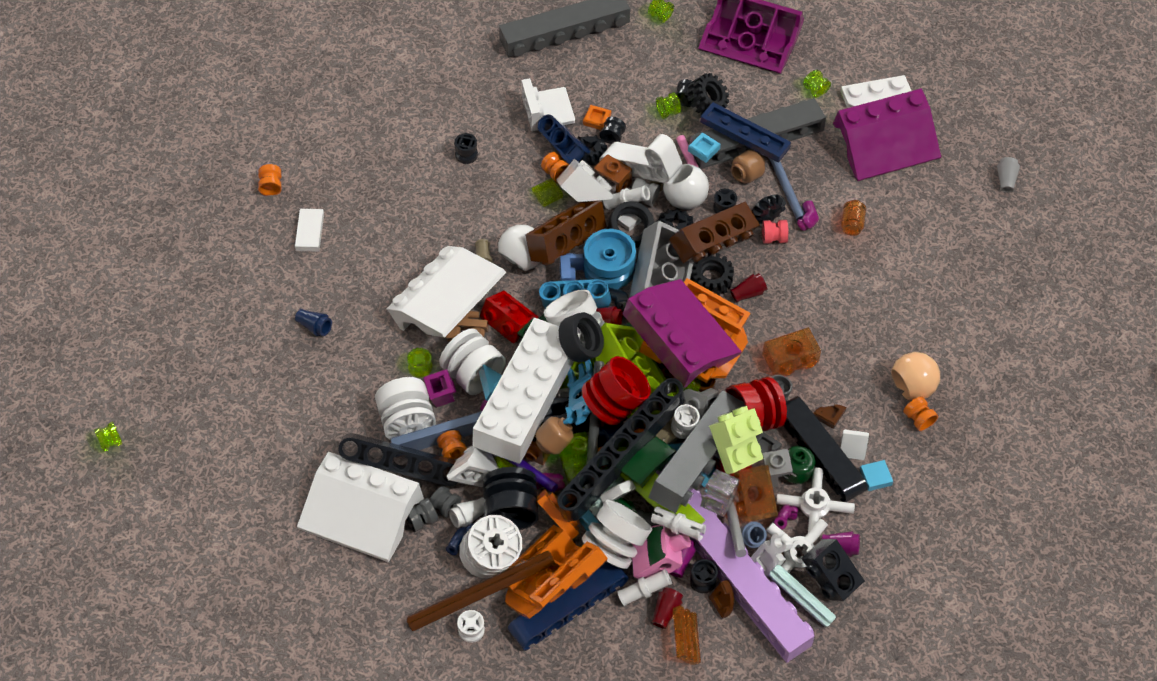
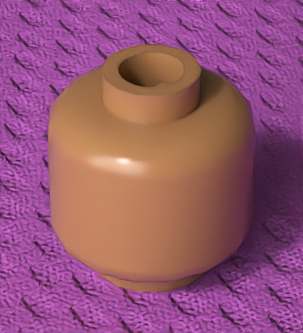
(748, 166)
(554, 435)

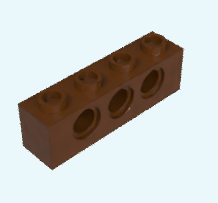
(565, 231)
(714, 232)

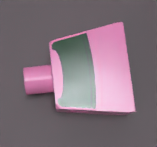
(659, 552)

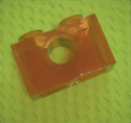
(800, 343)
(764, 505)

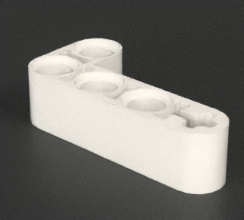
(654, 163)

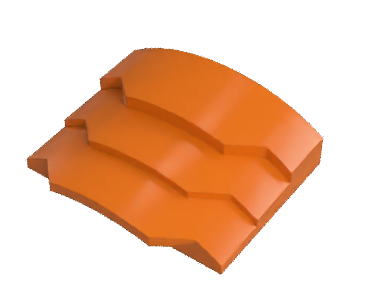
(727, 315)
(571, 569)

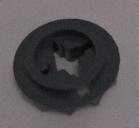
(599, 148)
(774, 202)
(682, 217)

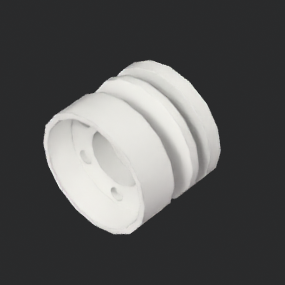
(571, 304)
(465, 357)
(404, 406)
(619, 530)
(477, 550)

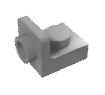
(700, 400)
(778, 463)

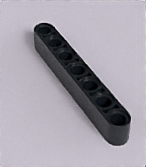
(616, 459)

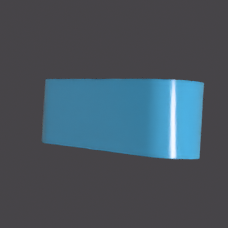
(561, 288)

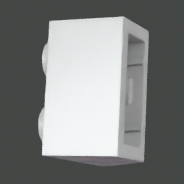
(582, 184)

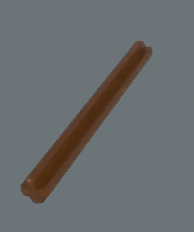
(480, 590)

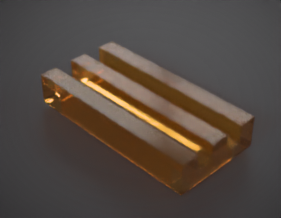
(686, 635)

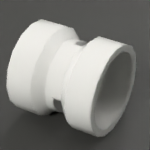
(684, 420)

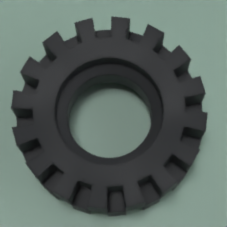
(711, 85)
(713, 263)

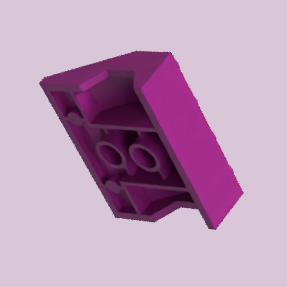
(753, 32)
(888, 134)
(679, 330)

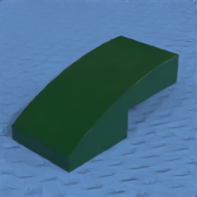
(647, 461)

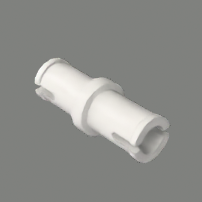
(626, 195)
(678, 523)
(644, 587)

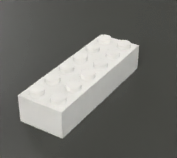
(523, 393)

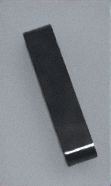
(387, 461)
(836, 466)

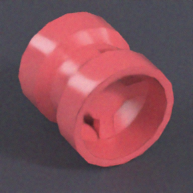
(774, 231)

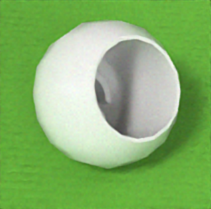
(687, 187)
(514, 247)

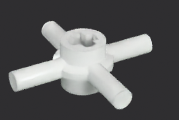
(817, 495)
(798, 541)

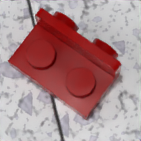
(506, 315)

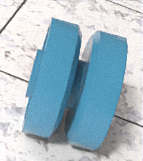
(610, 257)

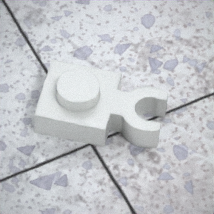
(769, 553)

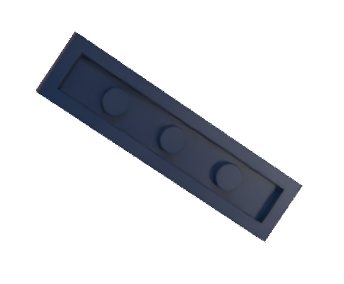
(745, 132)

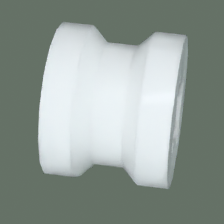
(471, 620)

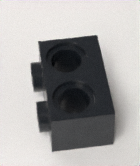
(836, 565)

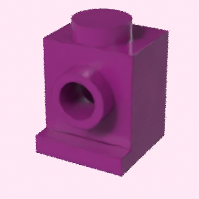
(440, 388)

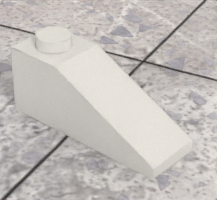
(472, 467)

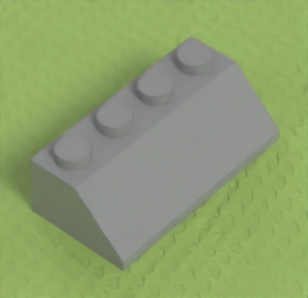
(658, 259)

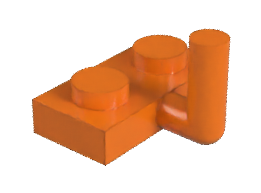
(550, 505)

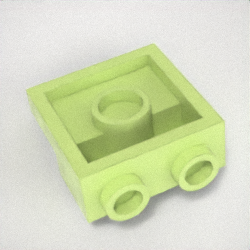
(737, 439)

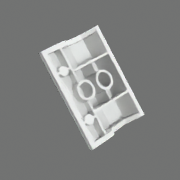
(445, 291)
(359, 506)

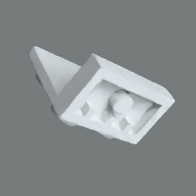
(546, 102)

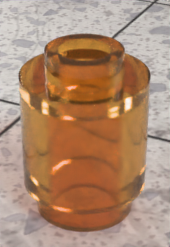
(853, 217)

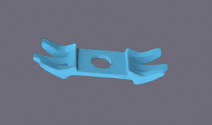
(575, 388)

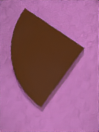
(830, 414)
(723, 598)

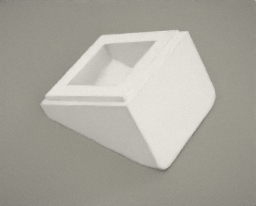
(854, 444)

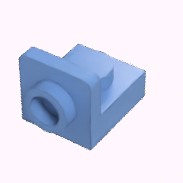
(569, 264)

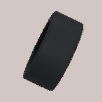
(632, 208)
(592, 335)

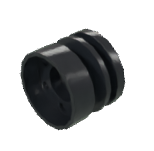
(512, 495)

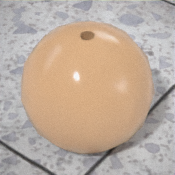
(916, 375)

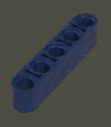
(572, 602)

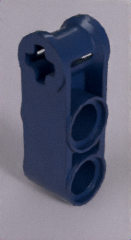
(562, 139)

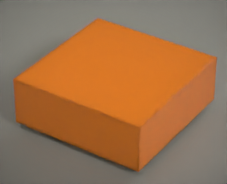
(596, 117)

